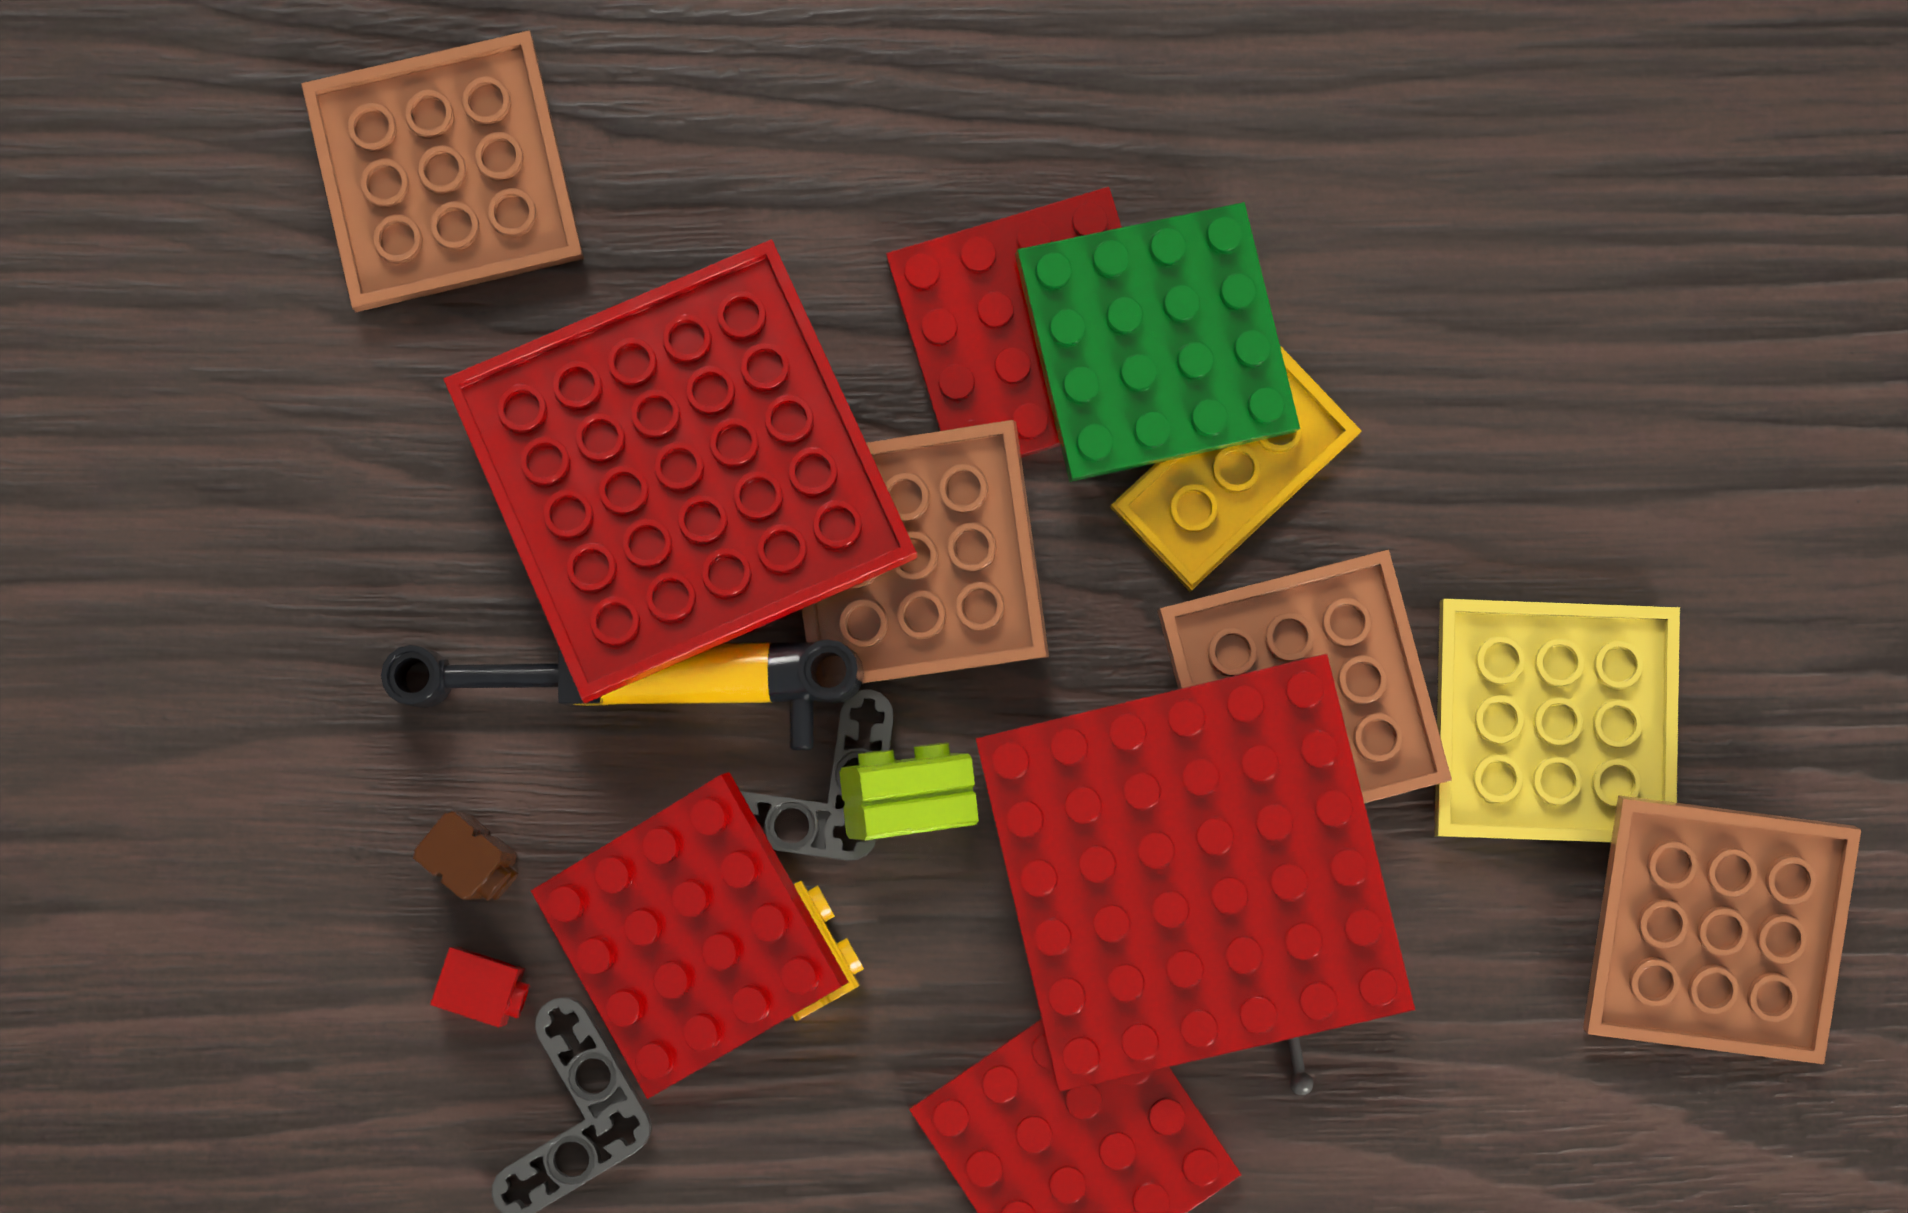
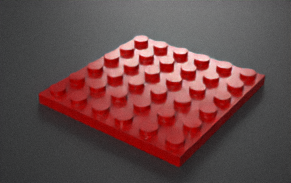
(679, 470)
(1194, 873)

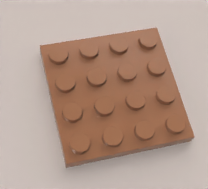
(442, 171)
(975, 574)
(1335, 610)
(1721, 929)

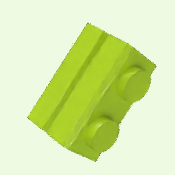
(908, 795)

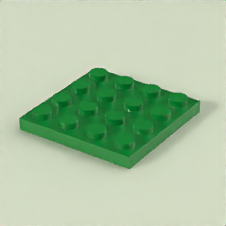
(1156, 341)

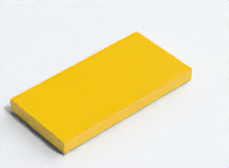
(1211, 502)

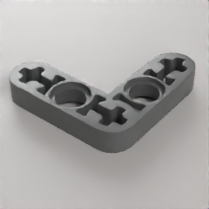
(825, 816)
(595, 1107)

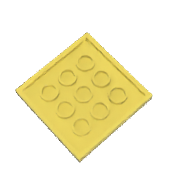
(1554, 716)

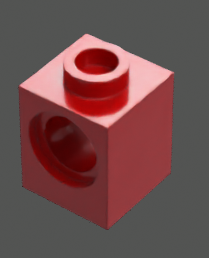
(480, 987)

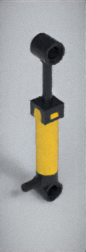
(715, 676)

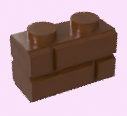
(467, 857)

